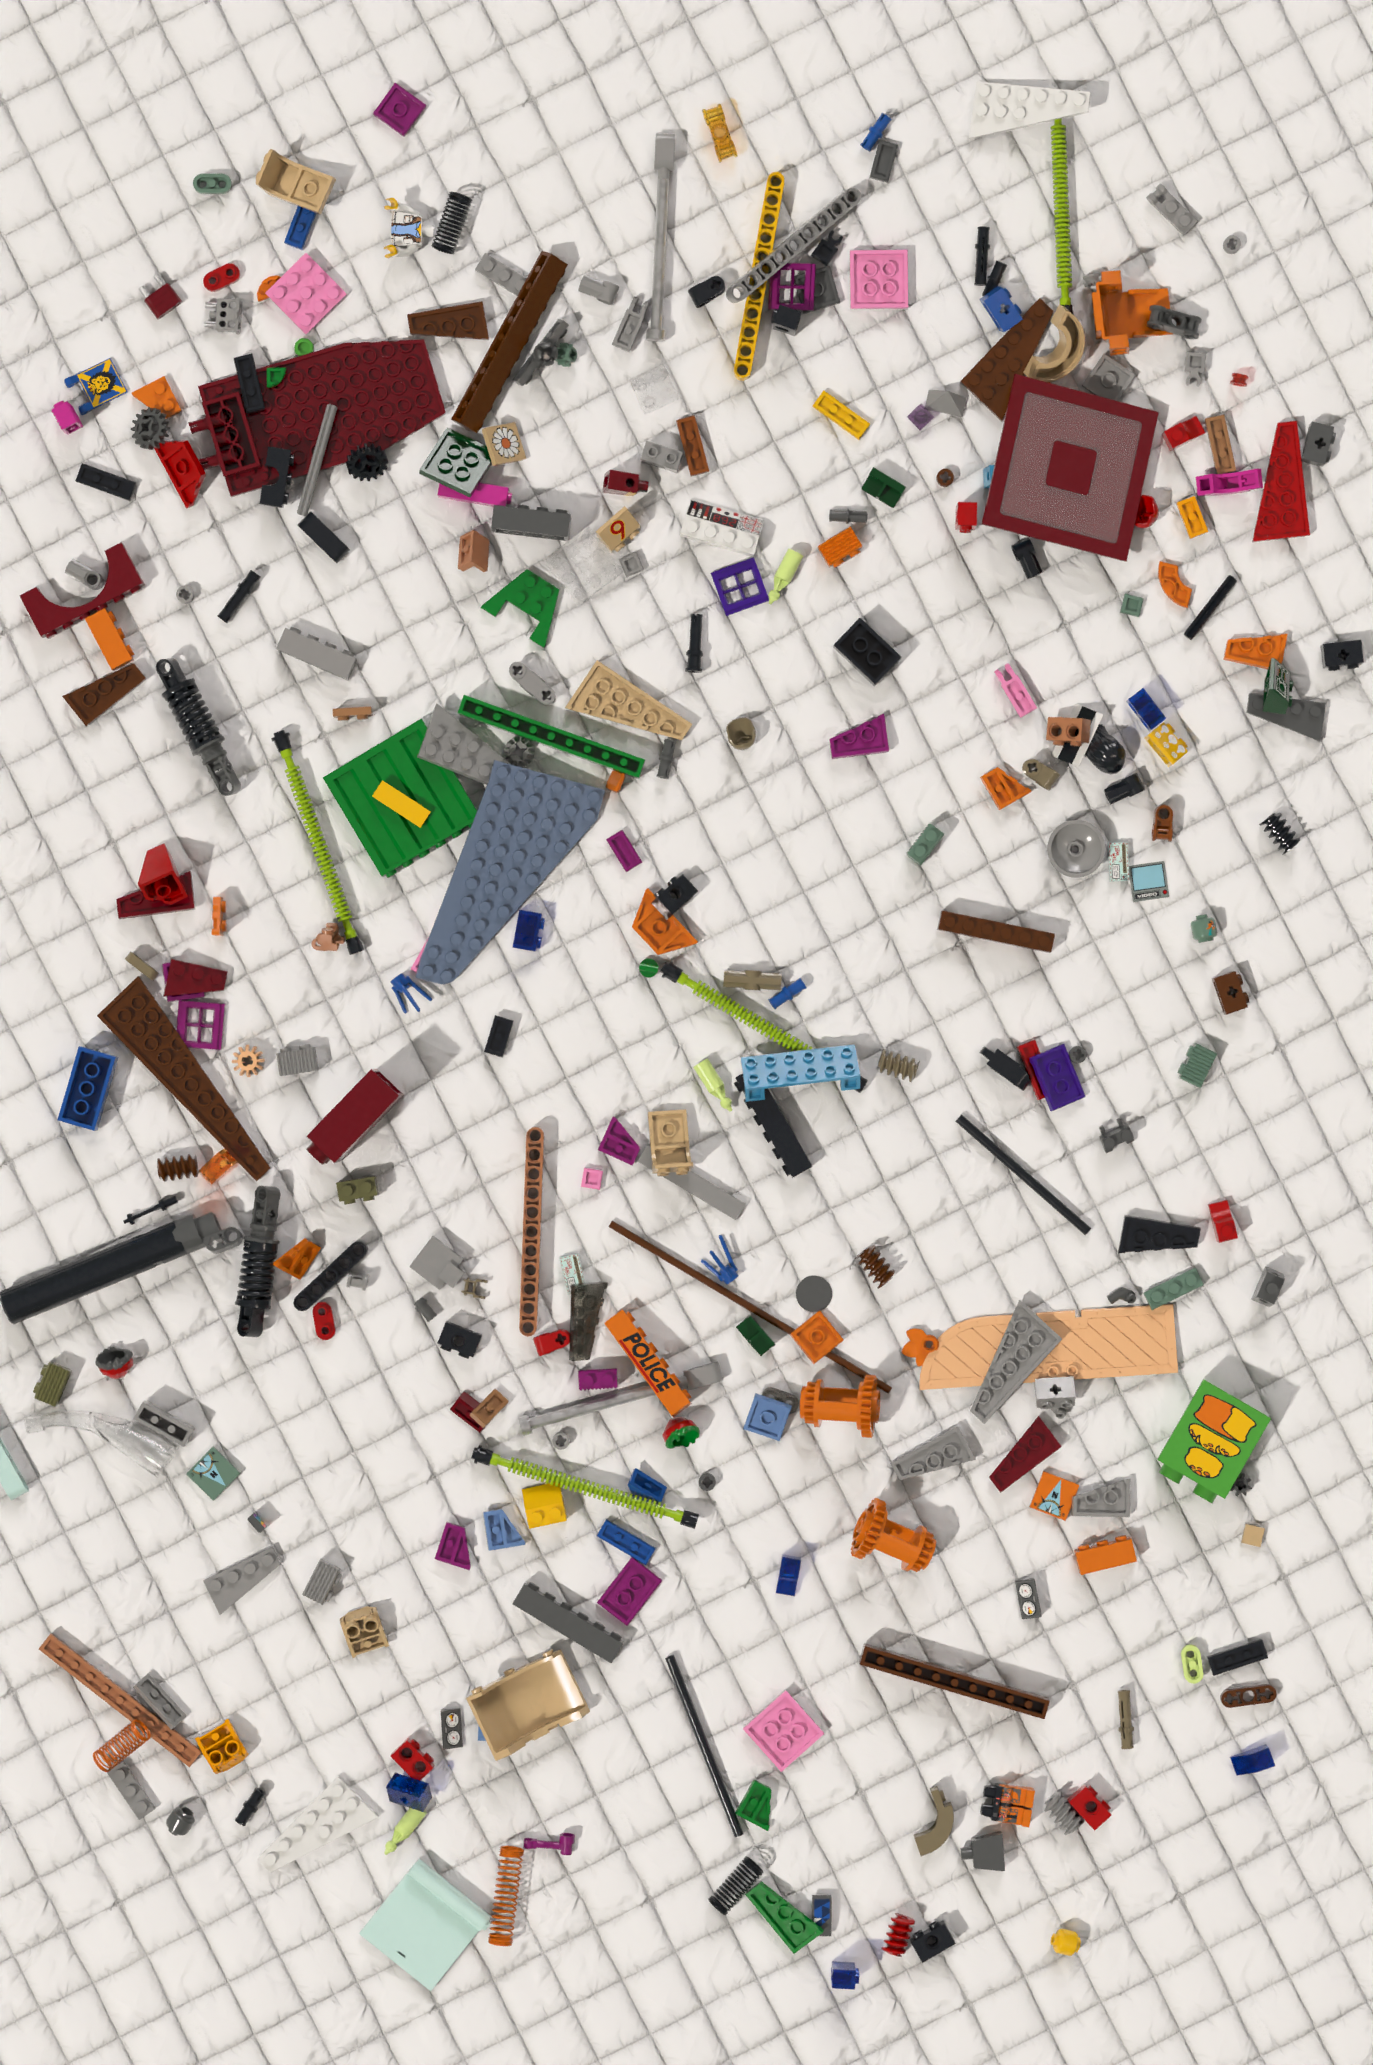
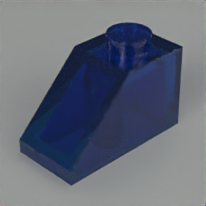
(1252, 1760)

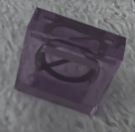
(920, 416)

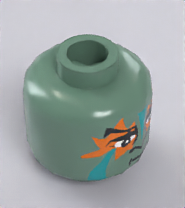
(1203, 928)

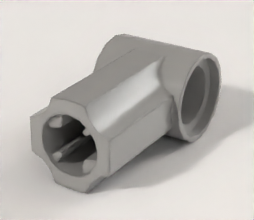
(603, 291)
(83, 574)

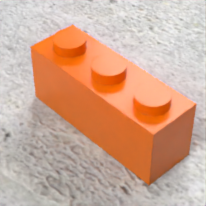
(110, 639)
(1105, 1555)

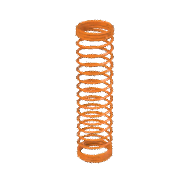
(500, 1939)

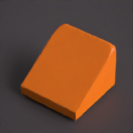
(615, 781)

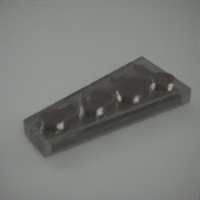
(584, 1312)

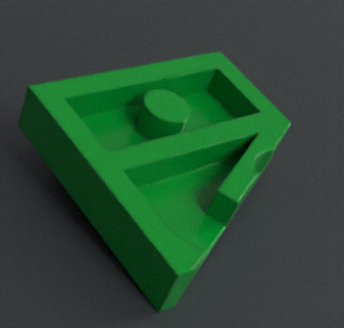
(756, 1805)

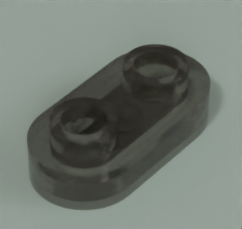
(782, 1396)

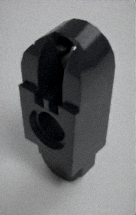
(1006, 1067)

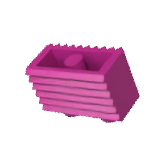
(66, 417)

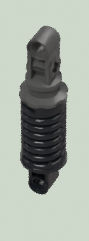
(198, 731)
(259, 1264)

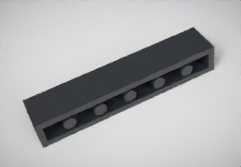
(777, 1131)

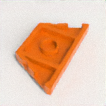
(658, 932)

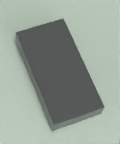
(883, 161)

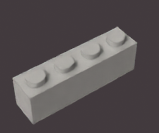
(317, 654)

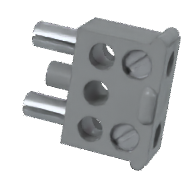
(233, 315)

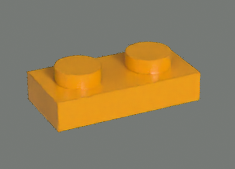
(1192, 517)

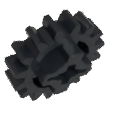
(367, 462)

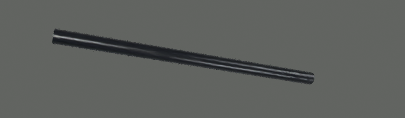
(704, 1746)

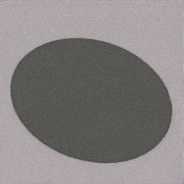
(813, 1293)

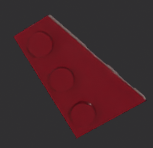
(191, 978)

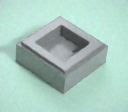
(631, 564)

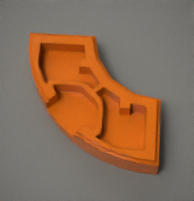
(1173, 585)

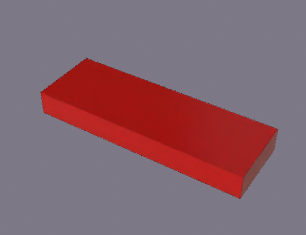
(1026, 1051)

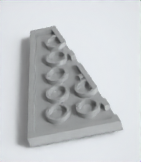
(457, 748)
(1018, 1354)

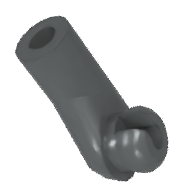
(1123, 1294)

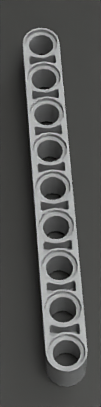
(799, 238)

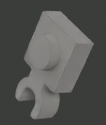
(1194, 364)

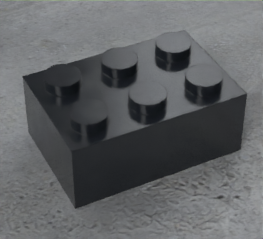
(867, 651)

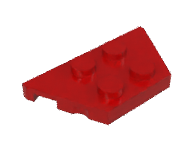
(182, 469)

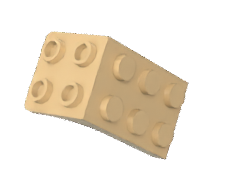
(294, 182)
(669, 1142)

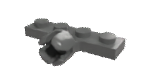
(543, 353)

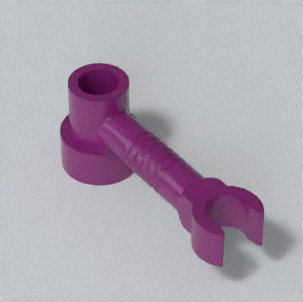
(565, 1843)

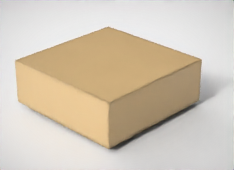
(1252, 1535)

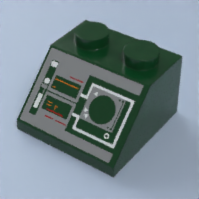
(1277, 688)

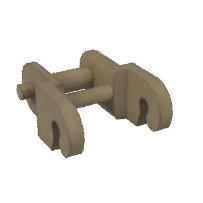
(467, 1281)

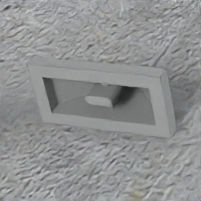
(945, 402)

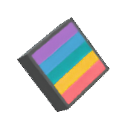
(257, 1523)

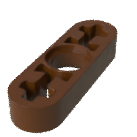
(1234, 1702)

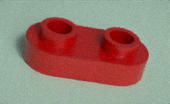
(221, 277)
(325, 1320)

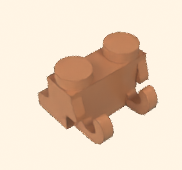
(328, 939)

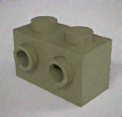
(357, 1188)

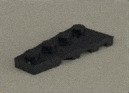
(1148, 1234)

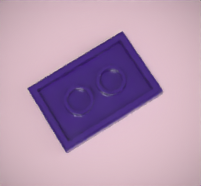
(1057, 1077)

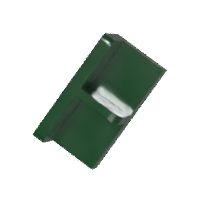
(883, 488)
(755, 1335)

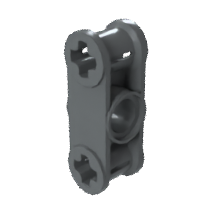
(1185, 326)

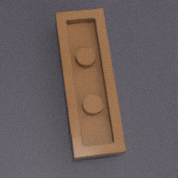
(1220, 444)

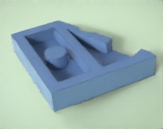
(500, 1531)

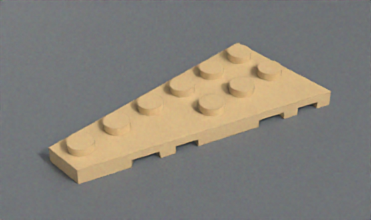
(617, 700)

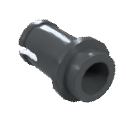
(425, 1309)

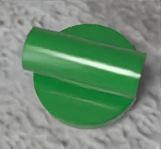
(648, 968)

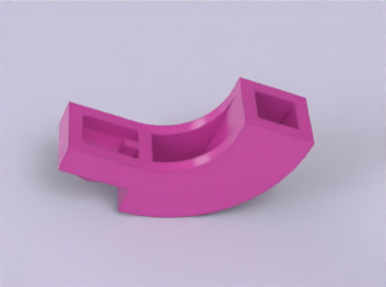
(1229, 483)

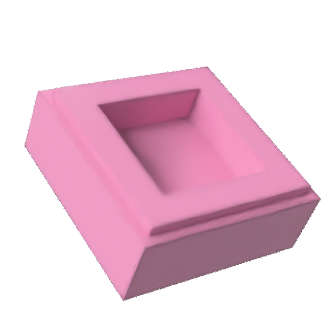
(592, 1178)

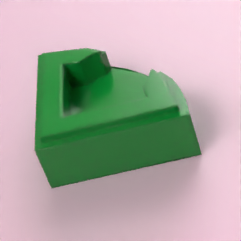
(275, 376)

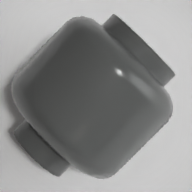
(180, 1821)

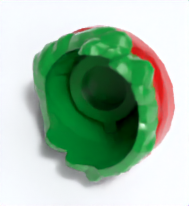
(680, 1432)

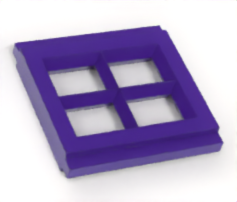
(734, 570)

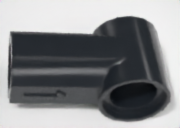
(1025, 554)
(1127, 787)

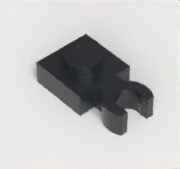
(826, 249)

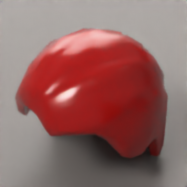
(1147, 512)

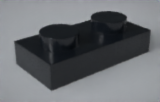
(498, 1036)

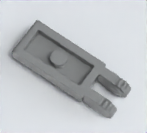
(630, 326)

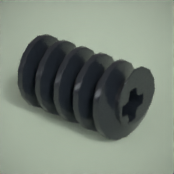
(1280, 832)

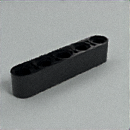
(322, 1280)

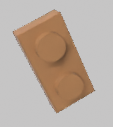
(360, 712)
(489, 1408)

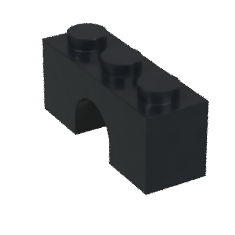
(276, 494)

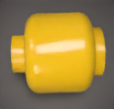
(1065, 1942)

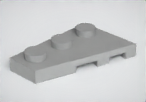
(1104, 1501)

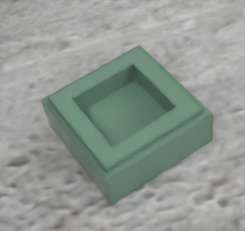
(1131, 605)

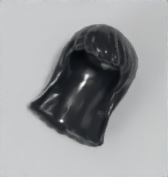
(1106, 752)

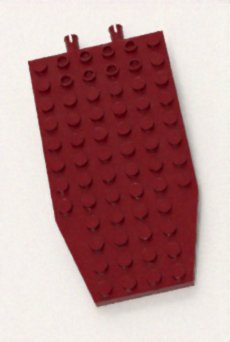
(379, 395)

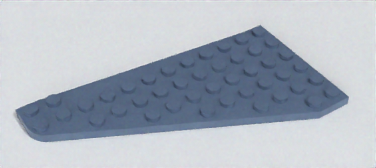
(512, 846)

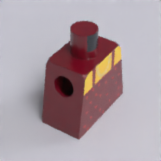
(615, 483)

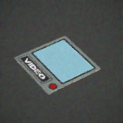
(1148, 881)

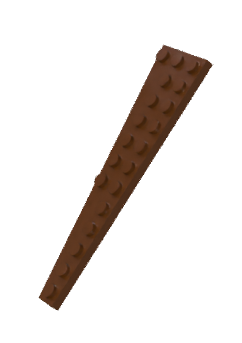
(154, 1040)

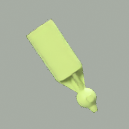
(785, 573)
(713, 1082)
(404, 1828)

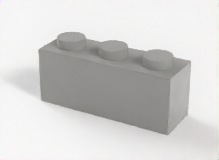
(164, 1423)

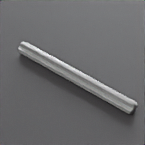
(317, 459)

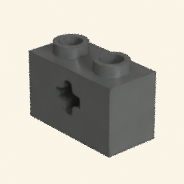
(1311, 453)

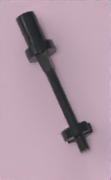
(163, 1204)

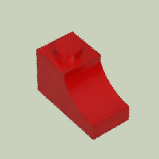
(1183, 433)
(1222, 1221)

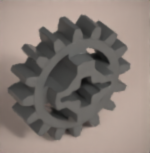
(150, 428)

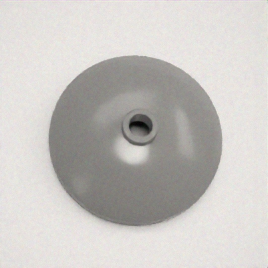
(1088, 841)

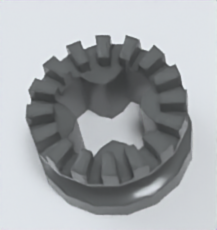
(1081, 1059)
(711, 1486)

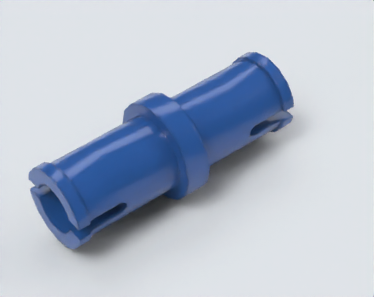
(875, 132)
(787, 993)

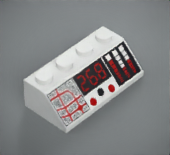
(721, 528)

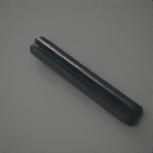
(1210, 607)

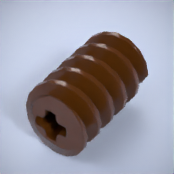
(178, 1168)
(875, 1265)

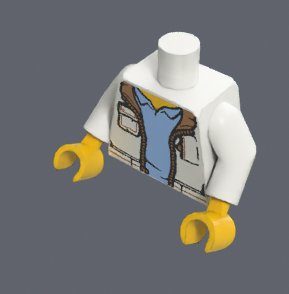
(406, 230)

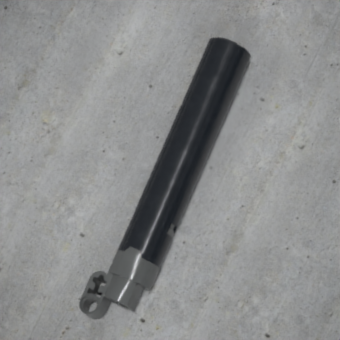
(115, 1265)

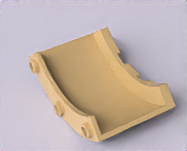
(527, 1703)

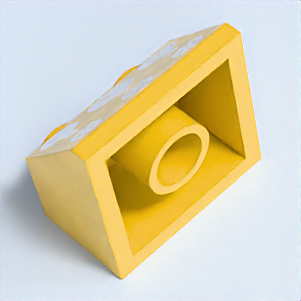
(1166, 744)

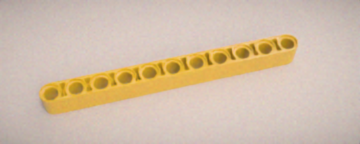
(766, 248)

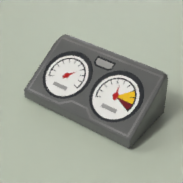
(1028, 1598)
(451, 1728)

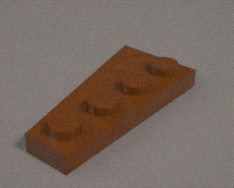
(458, 321)
(96, 698)

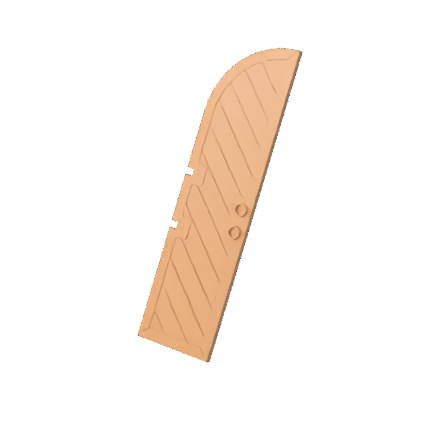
(1092, 1346)

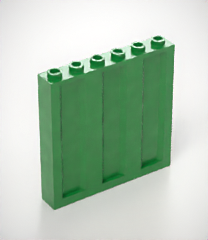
(382, 831)

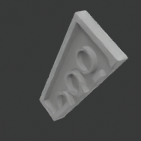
(941, 1452)
(238, 1579)

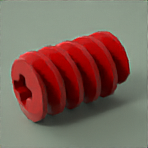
(898, 1935)

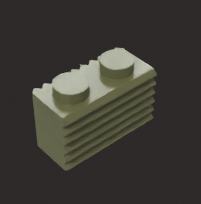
(52, 1384)

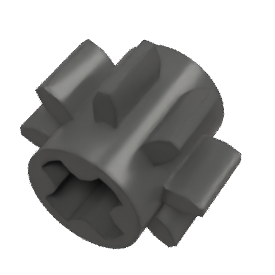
(1242, 1489)

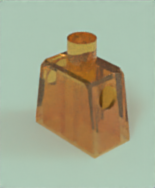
(217, 1167)

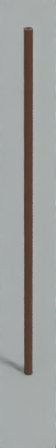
(735, 1298)

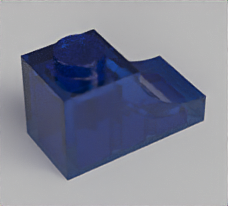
(788, 1575)

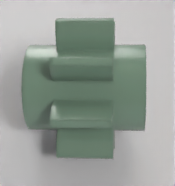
(566, 354)

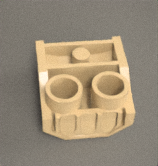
(363, 1630)

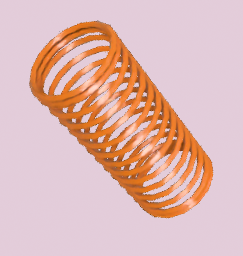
(137, 1734)

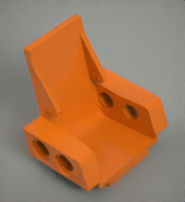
(1124, 314)

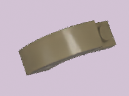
(939, 1832)

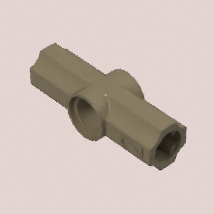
(752, 980)

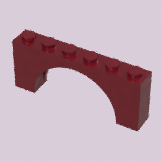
(121, 580)

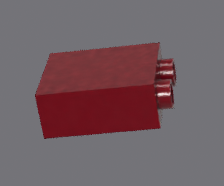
(353, 1117)

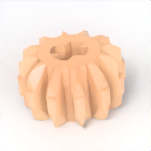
(249, 1067)

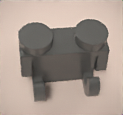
(1115, 1136)

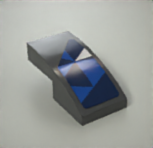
(822, 1912)

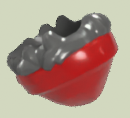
(114, 1362)

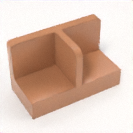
(473, 551)

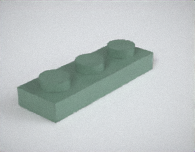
(1173, 1288)

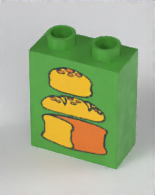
(1212, 1441)

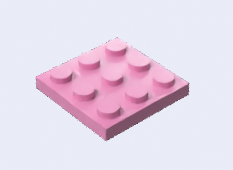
(878, 279)
(306, 293)
(783, 1730)

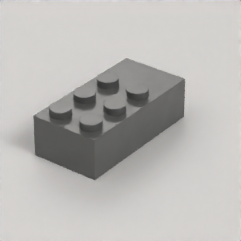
(531, 522)

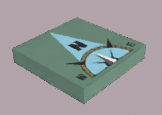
(213, 1473)

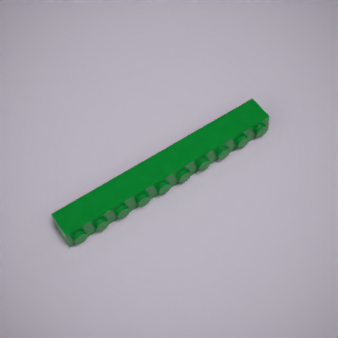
(551, 736)

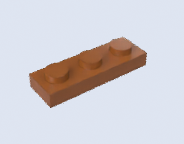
(692, 446)

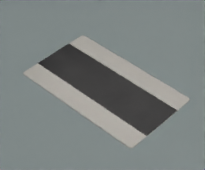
(1075, 754)

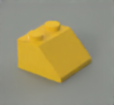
(544, 1505)

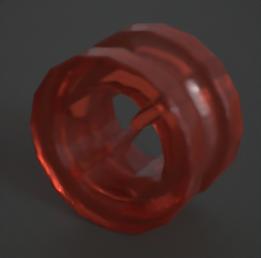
(1239, 380)

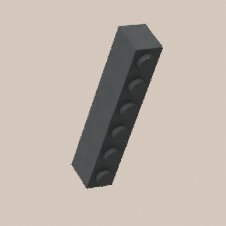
(567, 1622)

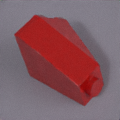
(160, 877)

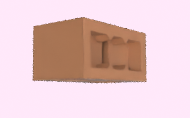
(1068, 728)

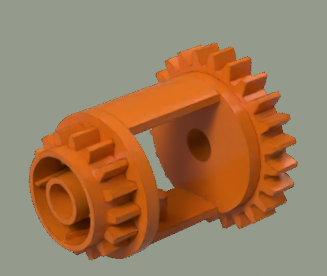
(842, 1404)
(879, 1533)

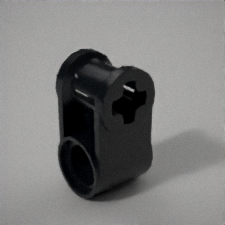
(703, 292)

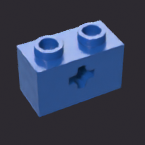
(992, 303)

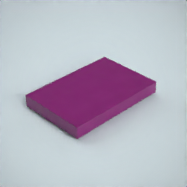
(629, 1591)

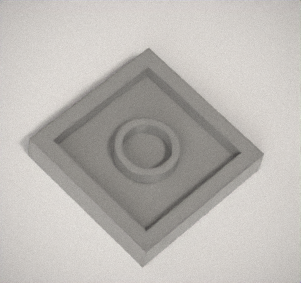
(1108, 379)

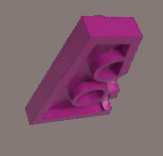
(862, 740)

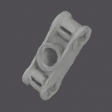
(532, 683)

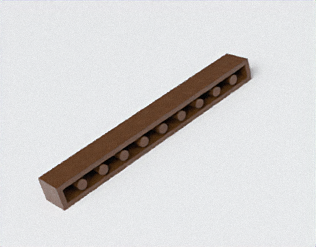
(509, 342)
(954, 1681)

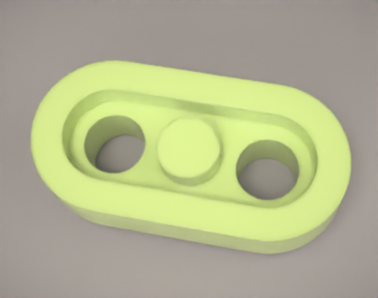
(1192, 1663)

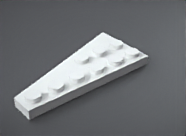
(1016, 106)

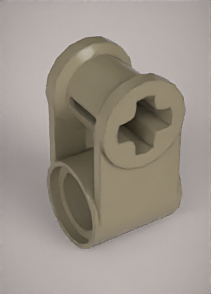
(1043, 775)

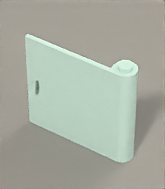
(425, 1924)

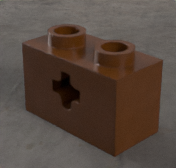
(1226, 1001)

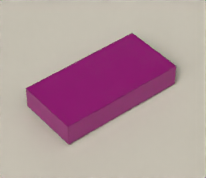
(624, 850)

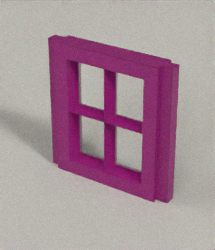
(809, 287)
(217, 1026)

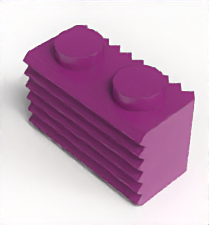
(598, 1379)

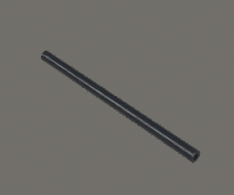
(1023, 1174)

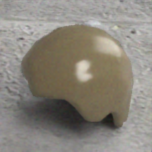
(741, 733)

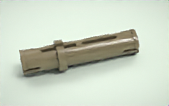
(1125, 1719)

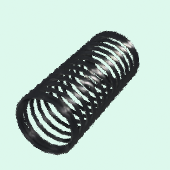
(460, 198)
(751, 1865)

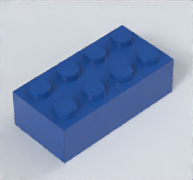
(88, 1088)

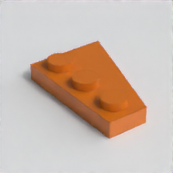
(1256, 651)

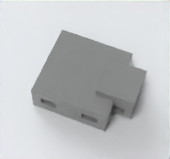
(438, 1264)

